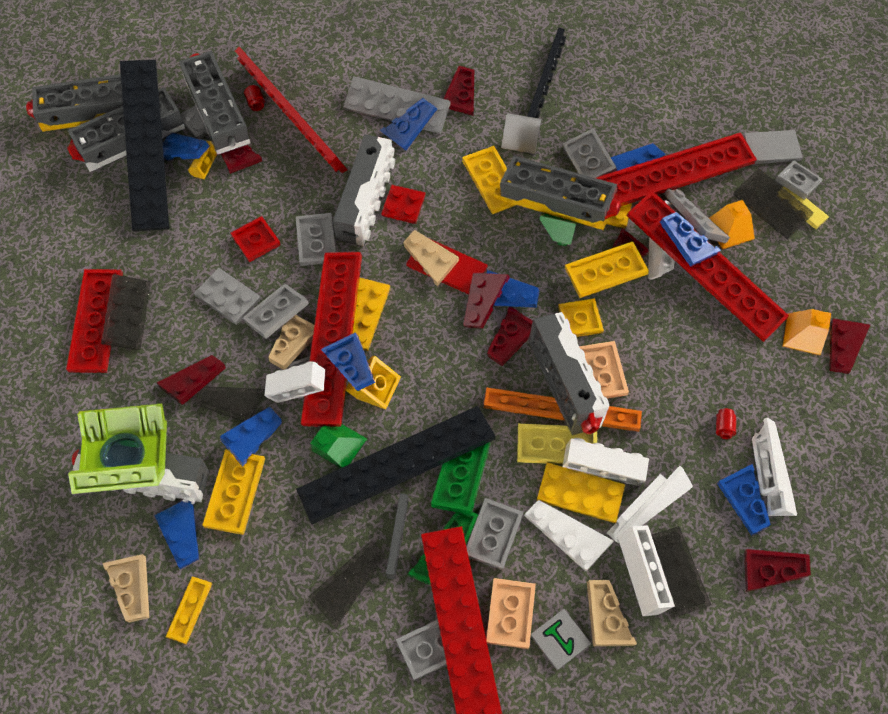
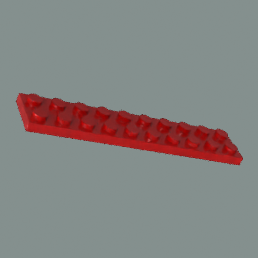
(290, 112)
(681, 168)
(715, 274)
(332, 323)
(460, 623)

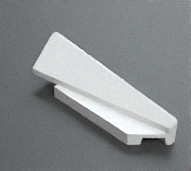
(659, 260)
(772, 471)
(652, 501)

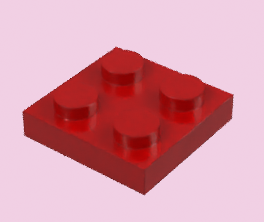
(403, 204)
(255, 239)

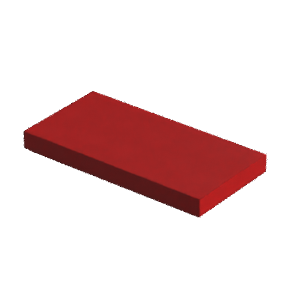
(460, 275)

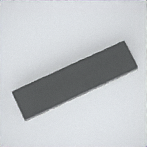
(397, 536)

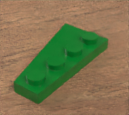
(458, 519)

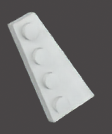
(571, 536)

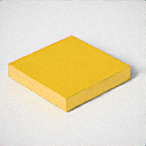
(582, 316)

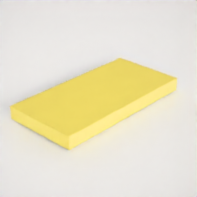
(546, 442)

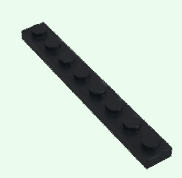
(547, 75)

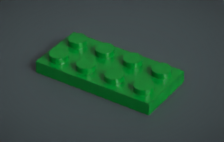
(460, 481)

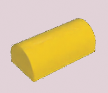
(201, 166)

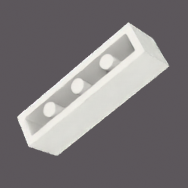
(605, 462)
(645, 571)

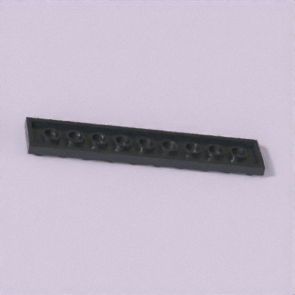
(144, 145)
(395, 464)

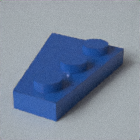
(409, 125)
(183, 147)
(248, 436)
(744, 496)

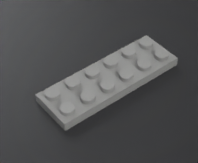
(391, 102)

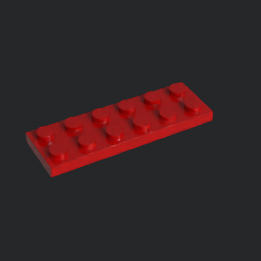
(86, 350)

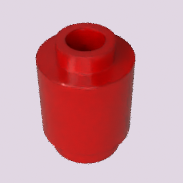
(254, 97)
(726, 423)

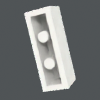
(295, 382)

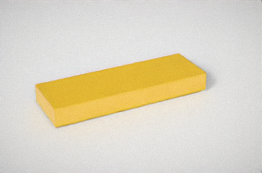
(189, 610)

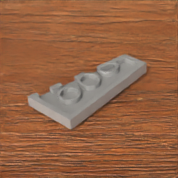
(695, 216)

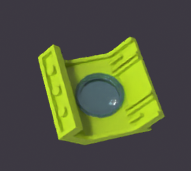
(120, 449)

